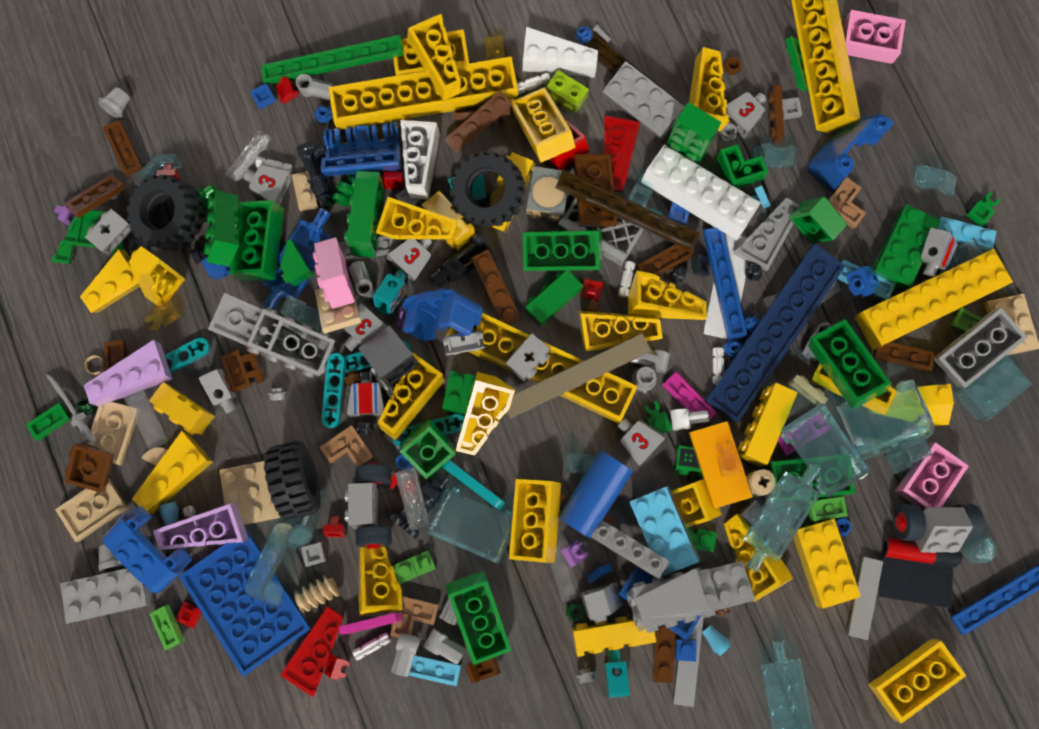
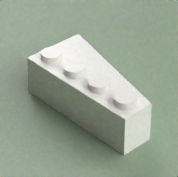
(549, 54)
(419, 153)

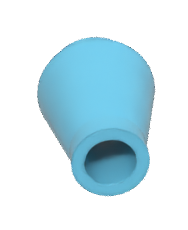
(169, 513)
(717, 641)

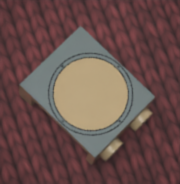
(543, 197)

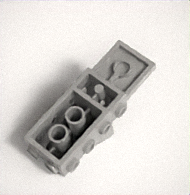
(272, 335)
(688, 596)

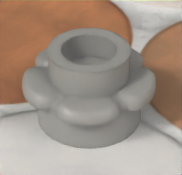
(732, 129)
(277, 394)
(586, 676)

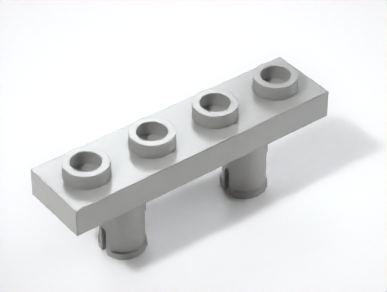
(630, 549)

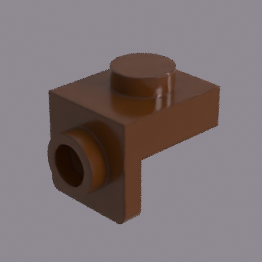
(483, 670)

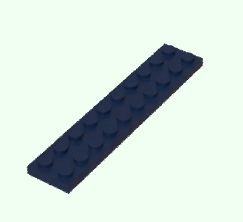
(775, 333)

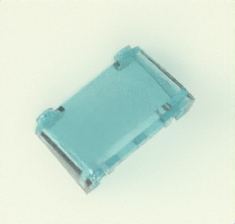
(879, 433)
(824, 444)
(471, 525)
(259, 584)

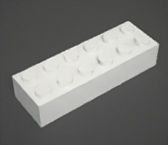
(700, 192)

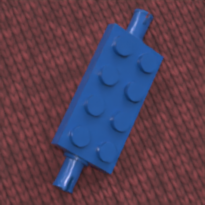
(304, 237)

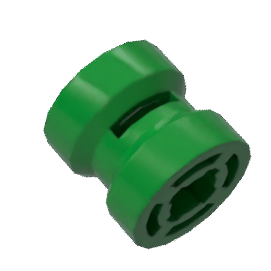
(343, 194)

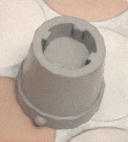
(114, 102)
(644, 378)
(108, 561)

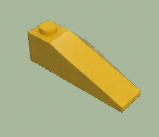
(407, 221)
(939, 402)
(377, 584)

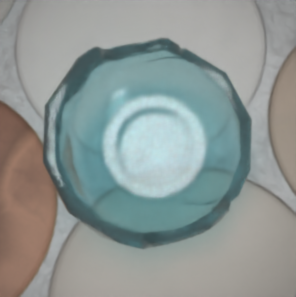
(979, 550)

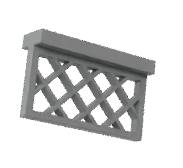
(608, 250)

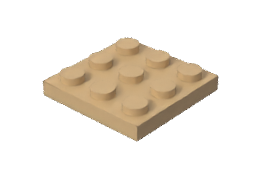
(249, 490)

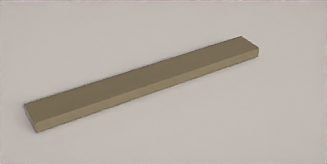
(578, 375)

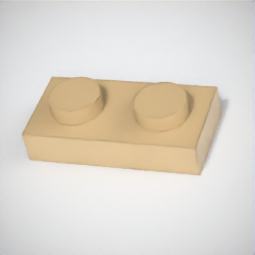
(305, 197)
(813, 394)

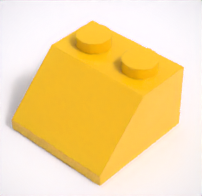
(695, 503)

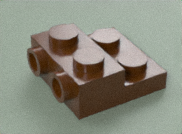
(88, 467)

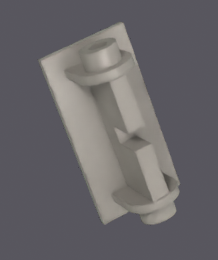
(456, 345)

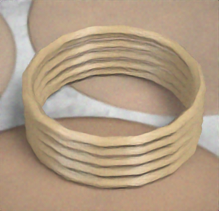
(87, 361)

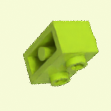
(567, 92)

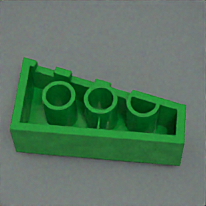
(222, 228)

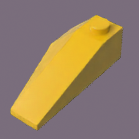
(658, 299)
(486, 406)
(771, 573)

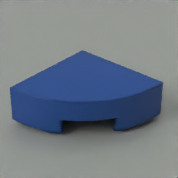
(599, 573)

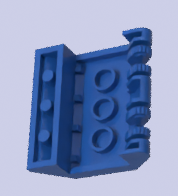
(362, 153)

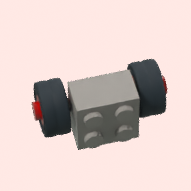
(363, 506)
(938, 527)

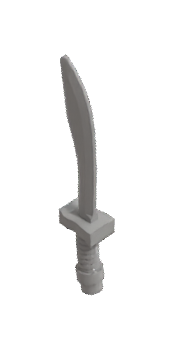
(77, 419)

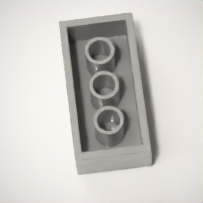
(643, 100)
(980, 348)
(103, 595)

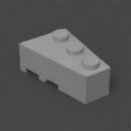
(602, 601)

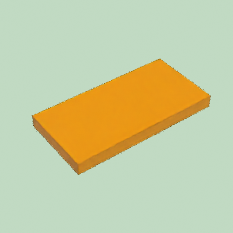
(721, 489)

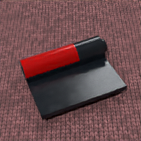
(916, 574)

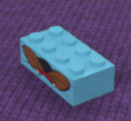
(665, 529)

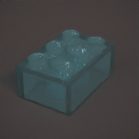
(993, 390)

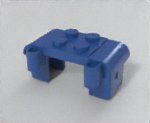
(440, 310)
(140, 555)

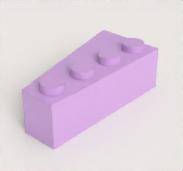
(136, 372)
(209, 528)

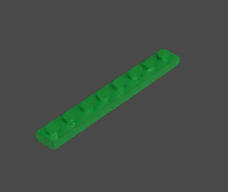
(333, 59)

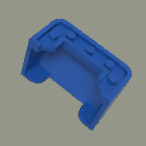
(832, 163)

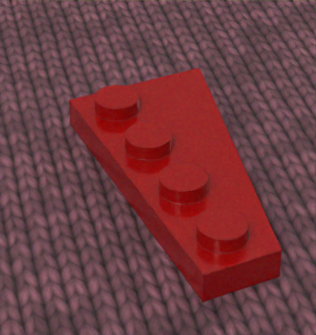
(620, 141)
(312, 655)

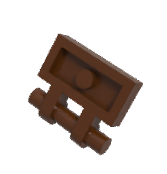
(237, 372)

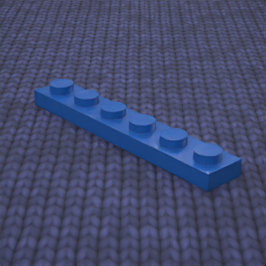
(725, 283)
(997, 601)

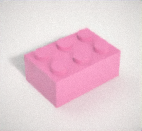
(873, 36)
(333, 273)
(932, 478)

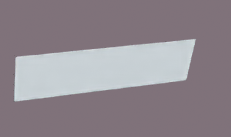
(714, 322)

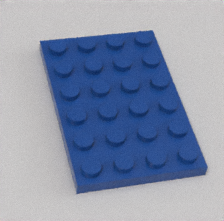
(243, 625)

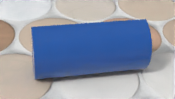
(595, 494)

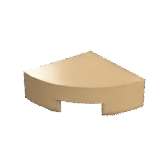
(154, 455)

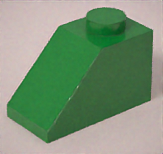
(294, 265)

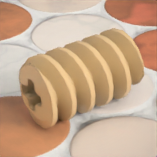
(766, 479)
(316, 594)

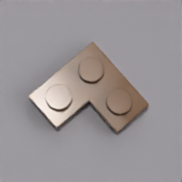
(842, 202)
(348, 443)
(413, 611)

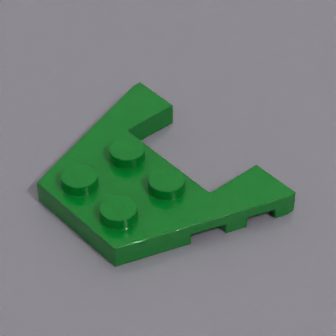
(76, 237)

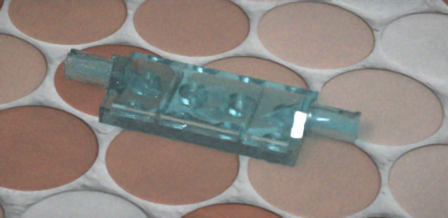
(781, 516)
(786, 691)

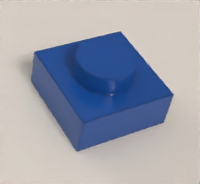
(262, 96)
(678, 214)
(685, 650)

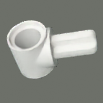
(683, 419)

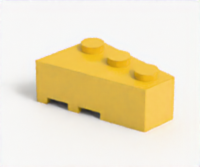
(463, 233)
(111, 283)
(181, 409)

